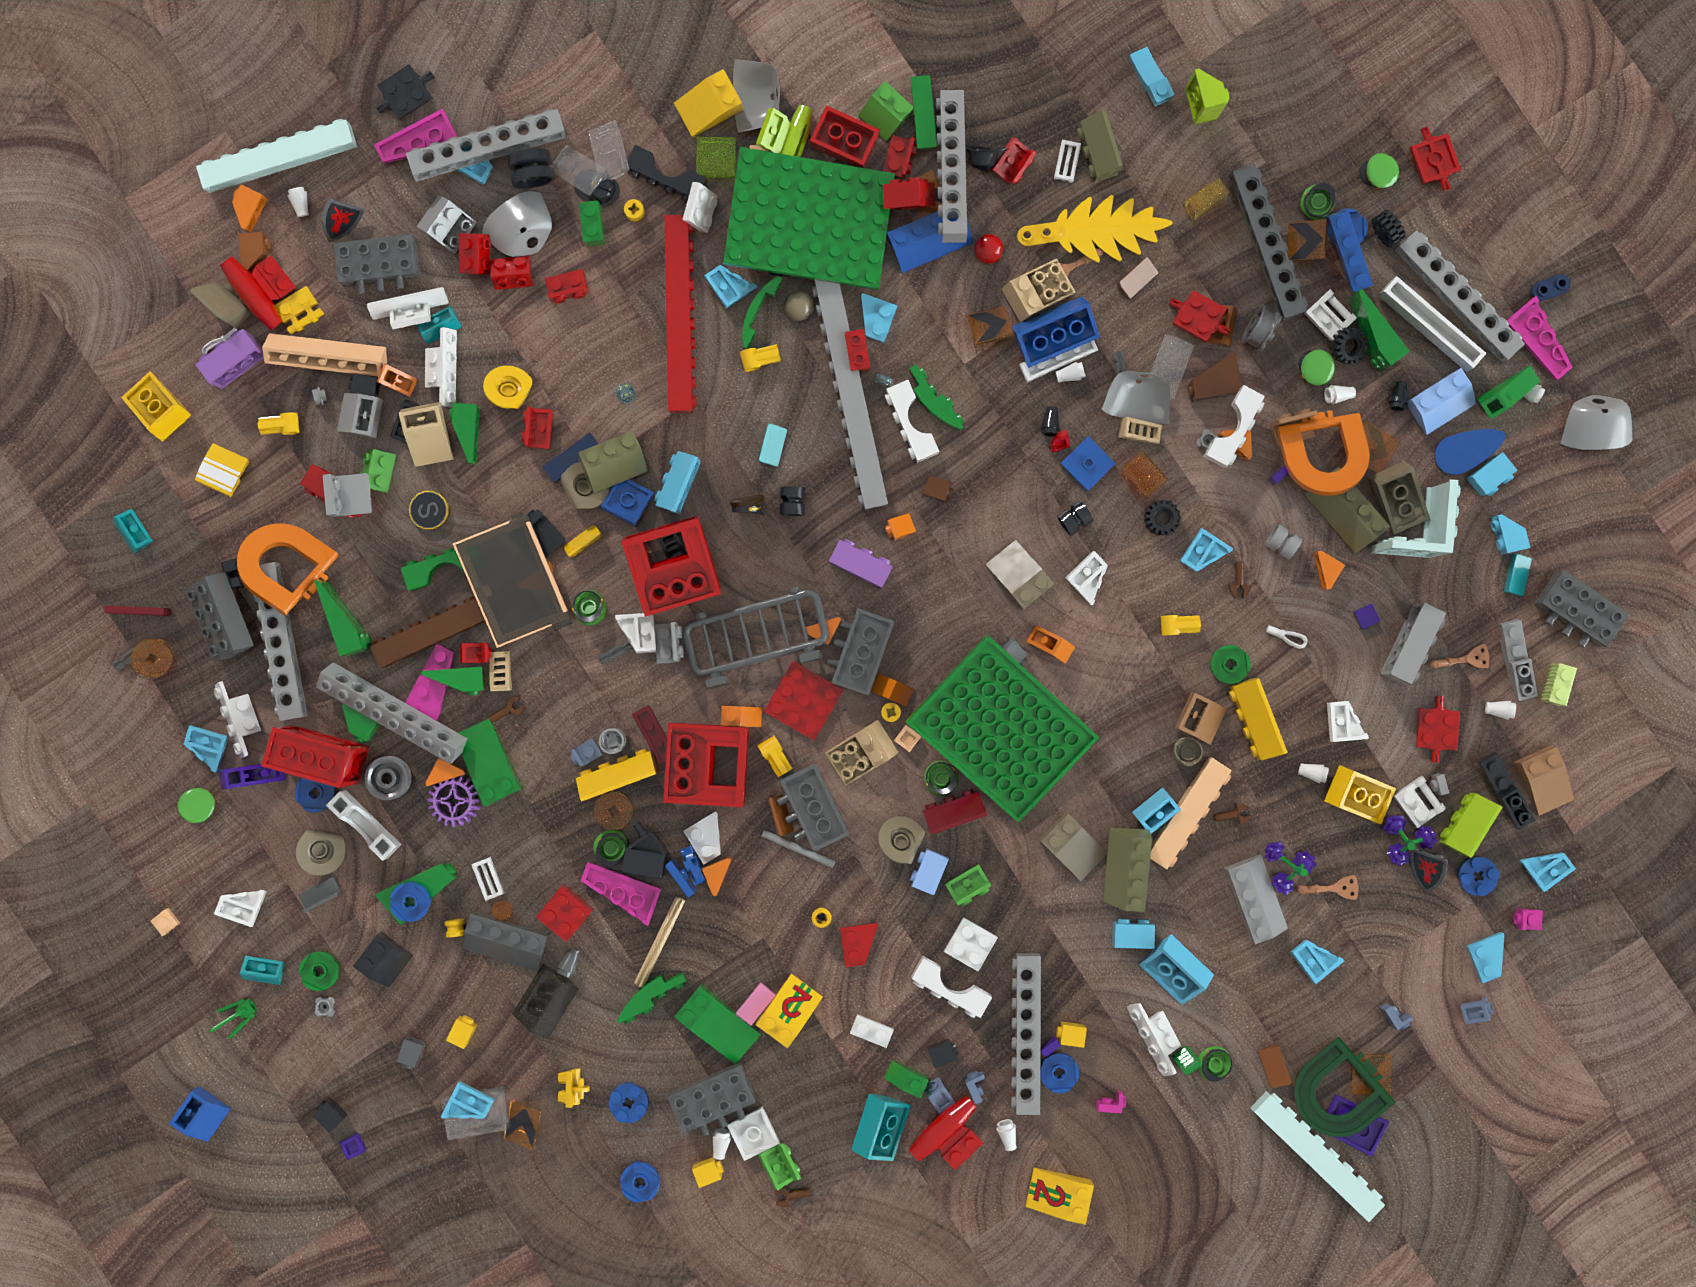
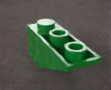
(1508, 392)

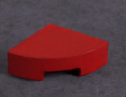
(1060, 441)

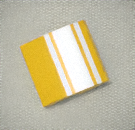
(221, 470)

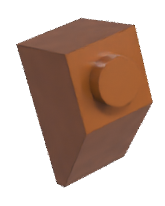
(253, 249)

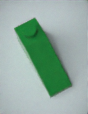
(466, 425)
(460, 679)

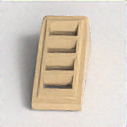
(1124, 428)
(508, 684)

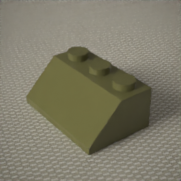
(1099, 146)
(612, 462)

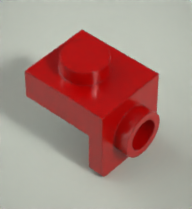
(474, 653)

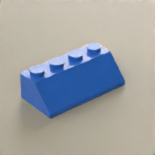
(920, 243)
(1055, 331)

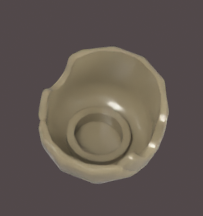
(798, 306)
(1187, 751)

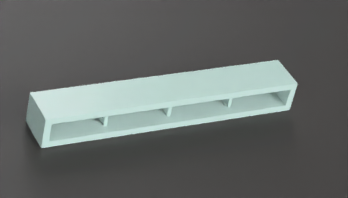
(276, 156)
(1323, 1161)

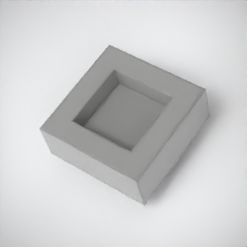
(1439, 784)

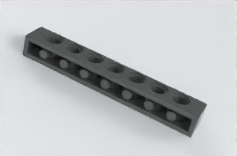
(1271, 271)

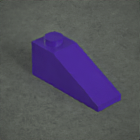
(248, 776)

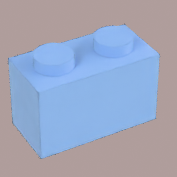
(929, 871)

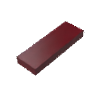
(128, 610)
(652, 732)

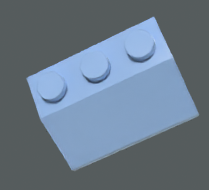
(1442, 401)

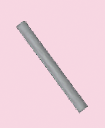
(798, 848)

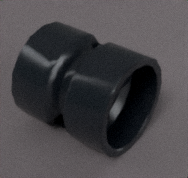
(792, 501)
(1076, 517)
(231, 569)

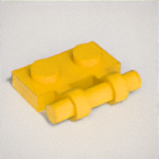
(297, 304)

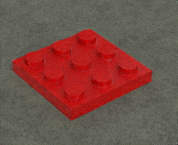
(803, 700)

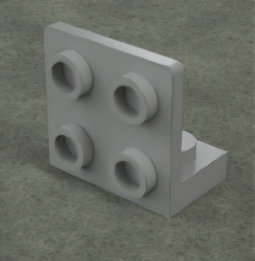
(347, 494)
(667, 643)

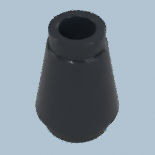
(1398, 398)
(1050, 424)

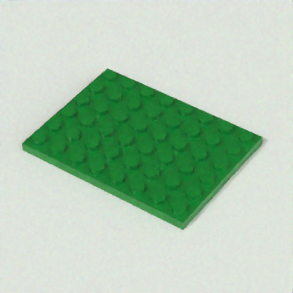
(808, 219)
(1002, 728)

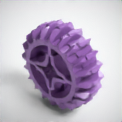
(452, 808)

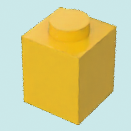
(462, 1031)
(1071, 1034)
(707, 1171)

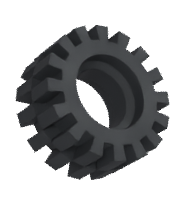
(1388, 228)
(1339, 345)
(1173, 512)

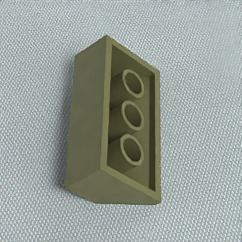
(1350, 516)
(1127, 868)

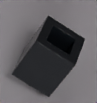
(364, 385)
(942, 1052)
(329, 1114)

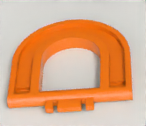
(1312, 479)
(288, 536)

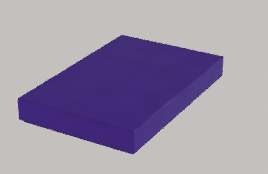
(1369, 1137)

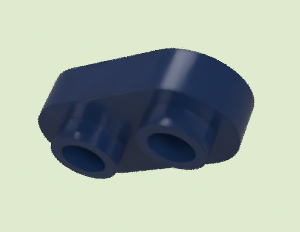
(1551, 287)

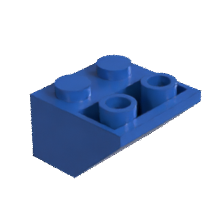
(200, 1115)

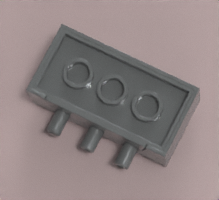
(377, 261)
(1580, 610)
(219, 617)
(861, 651)
(813, 808)
(712, 1099)

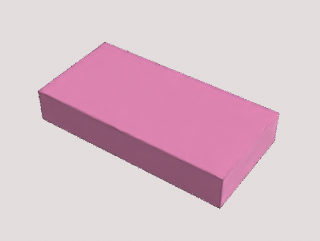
(755, 1003)

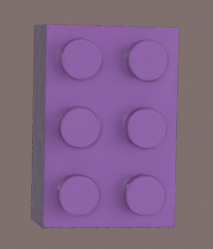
(230, 358)
(861, 563)

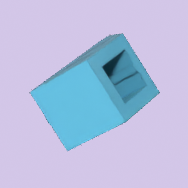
(1509, 535)

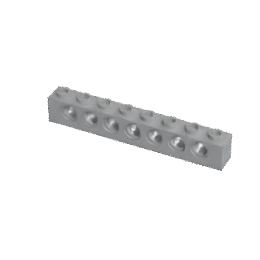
(952, 102)
(479, 153)
(1449, 296)
(287, 650)
(391, 713)
(1031, 1104)

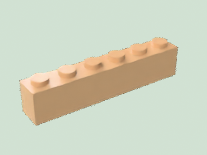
(324, 354)
(1193, 806)

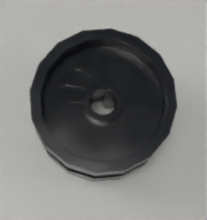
(531, 168)

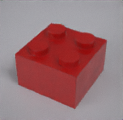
(909, 194)
(565, 913)

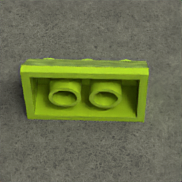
(1205, 96)
(1470, 824)

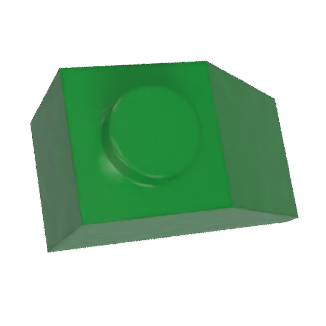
(360, 725)
(906, 1078)

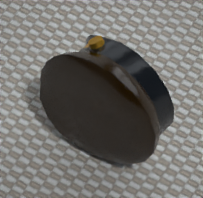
(748, 504)

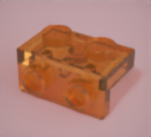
(1144, 474)

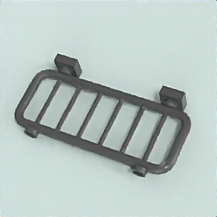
(808, 646)

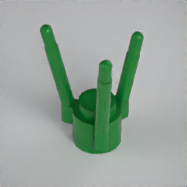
(246, 1009)

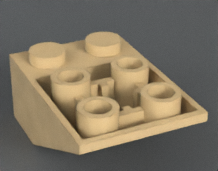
(1038, 290)
(426, 434)
(861, 752)

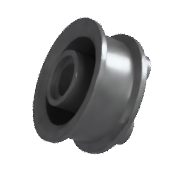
(1261, 328)
(400, 774)

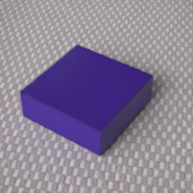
(1280, 474)
(1366, 616)
(1050, 1046)
(352, 1146)

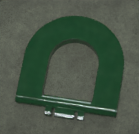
(1359, 1116)

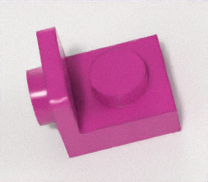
(1528, 919)
(1110, 1105)

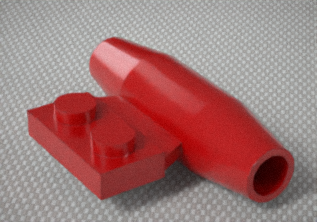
(259, 288)
(949, 1135)

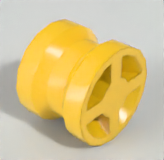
(636, 213)
(891, 712)
(454, 927)

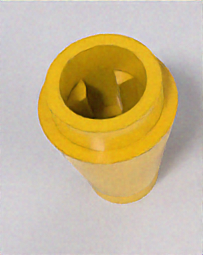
(821, 923)

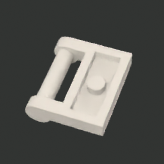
(1325, 319)
(1414, 806)

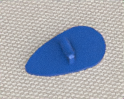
(1467, 449)

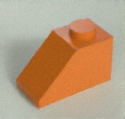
(248, 206)
(1051, 644)
(741, 716)

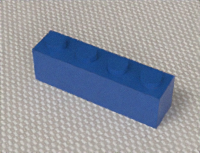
(1349, 250)

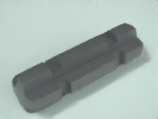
(1119, 364)
(615, 652)
(125, 659)

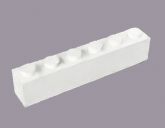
(1431, 324)

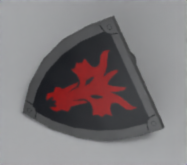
(339, 219)
(1428, 869)

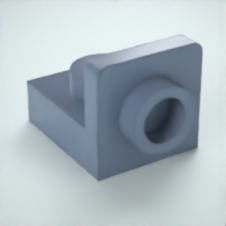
(586, 753)
(1477, 1011)
(1392, 1015)
(975, 1090)
(939, 1095)

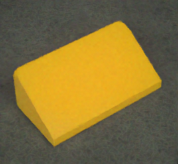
(583, 541)

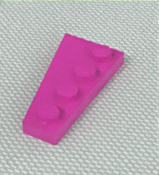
(418, 135)
(1540, 338)
(426, 693)
(627, 892)

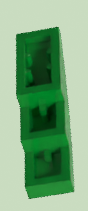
(923, 112)

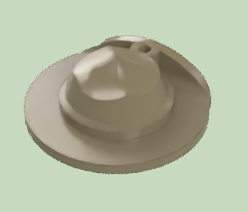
(579, 490)
(900, 839)
(320, 852)

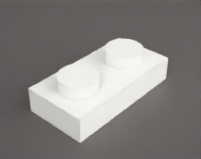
(871, 1031)

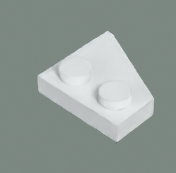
(1088, 576)
(638, 631)
(1343, 722)
(705, 837)
(241, 906)

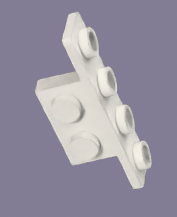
(409, 308)
(441, 367)
(239, 716)
(1157, 1036)

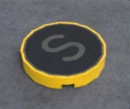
(429, 510)

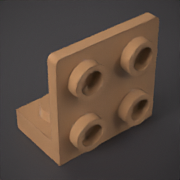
(1289, 419)

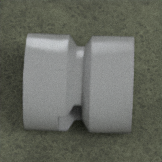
(1283, 542)
(612, 740)

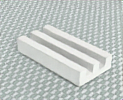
(1063, 177)
(495, 876)

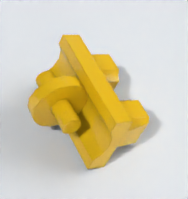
(574, 1087)

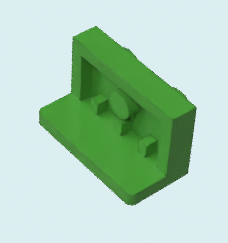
(379, 468)
(968, 885)
(779, 1165)

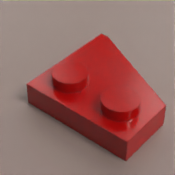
(857, 943)

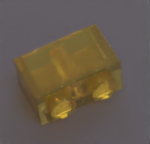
(1206, 198)

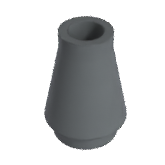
(568, 964)

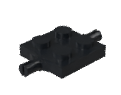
(404, 91)

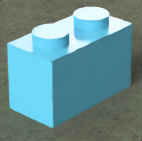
(1492, 474)
(1156, 810)
(1133, 934)

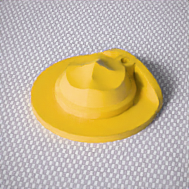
(507, 386)

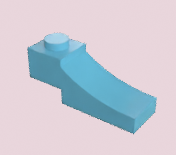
(1151, 77)

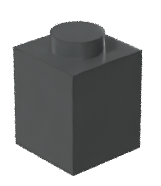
(411, 1052)

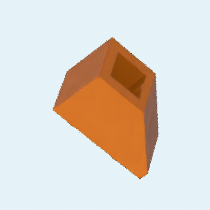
(900, 527)

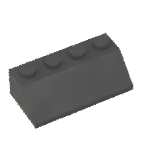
(505, 940)

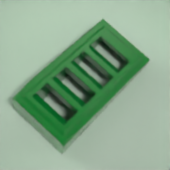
(1186, 1060)

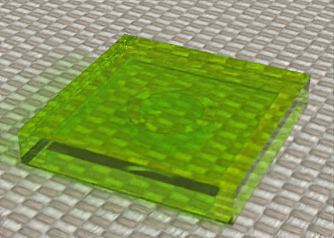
(716, 157)

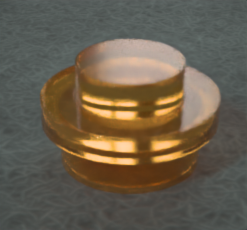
(501, 910)

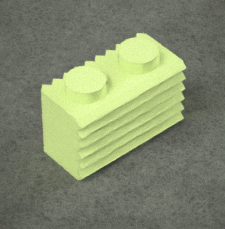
(1559, 684)

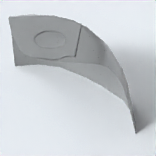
(754, 85)
(520, 211)
(1141, 401)
(1593, 430)

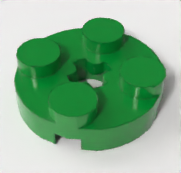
(1238, 672)
(330, 967)

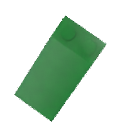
(1384, 344)
(346, 630)
(489, 763)
(717, 1024)

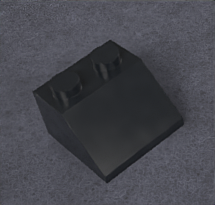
(383, 960)

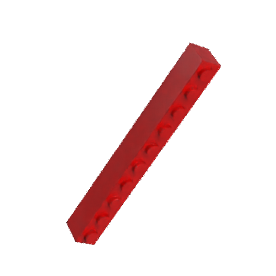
(678, 315)

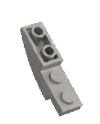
(1516, 660)

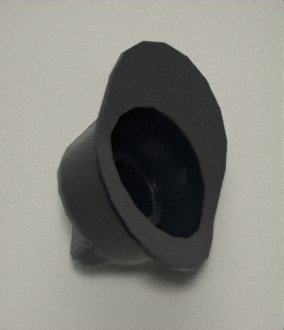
(983, 157)
(605, 192)

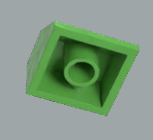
(886, 111)

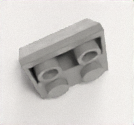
(445, 222)
(360, 415)

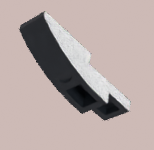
(1505, 791)

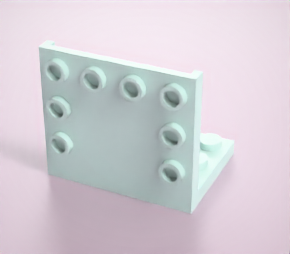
(1437, 531)

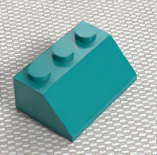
(880, 1127)

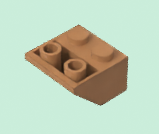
(1200, 718)

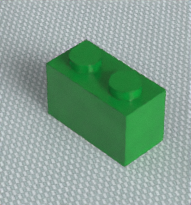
(592, 223)

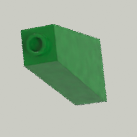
(433, 880)

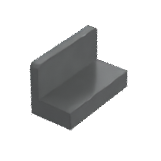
(320, 894)

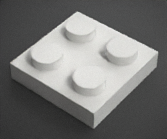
(700, 207)
(970, 944)
(753, 1133)

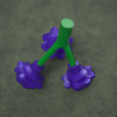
(1398, 853)
(1302, 866)

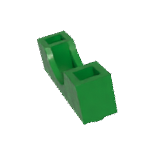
(420, 574)

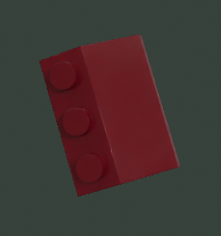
(954, 811)

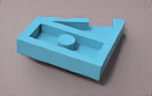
(728, 286)
(1487, 956)
(1315, 960)
(467, 1103)

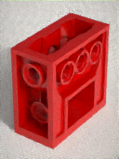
(664, 573)
(315, 756)
(701, 768)

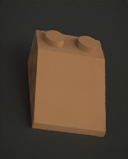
(1545, 779)

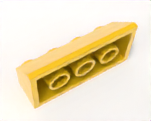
(1257, 719)
(616, 775)

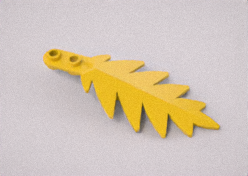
(1099, 228)

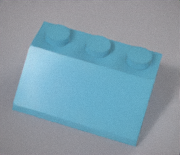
(677, 482)
(1177, 969)

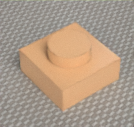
(907, 738)
(165, 922)

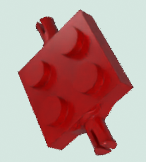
(1435, 158)
(1199, 316)
(1437, 729)

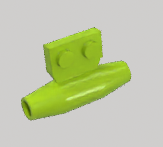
(783, 136)

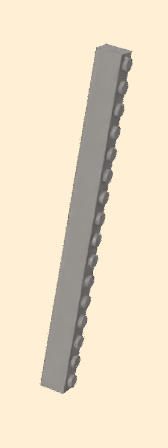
(851, 396)

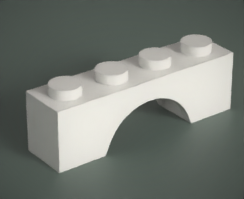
(1246, 405)
(921, 444)
(353, 813)
(972, 999)

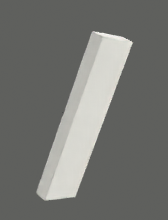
(1057, 362)

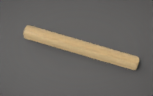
(659, 941)

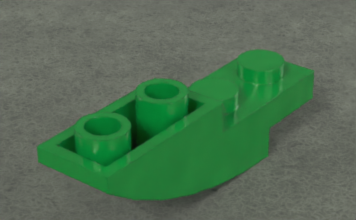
(938, 407)
(644, 998)

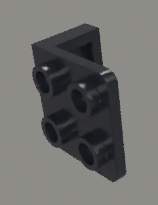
(546, 532)

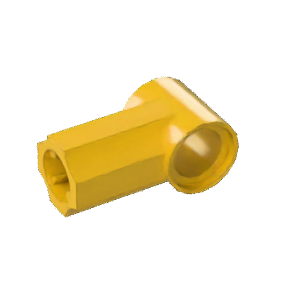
(755, 358)
(285, 424)
(1180, 624)
(773, 753)

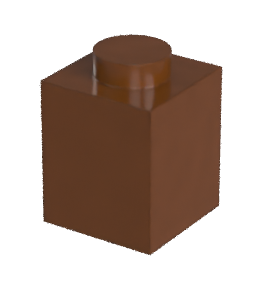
(937, 489)

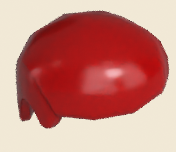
(988, 248)

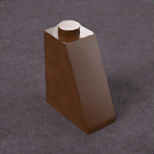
(1216, 381)

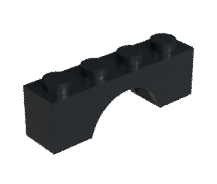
(642, 165)

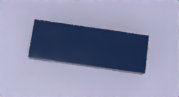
(559, 464)

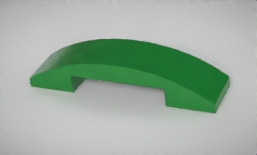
(769, 290)

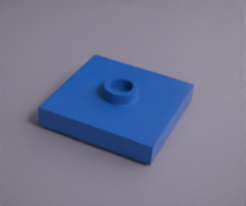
(1087, 463)
(627, 501)
(681, 877)

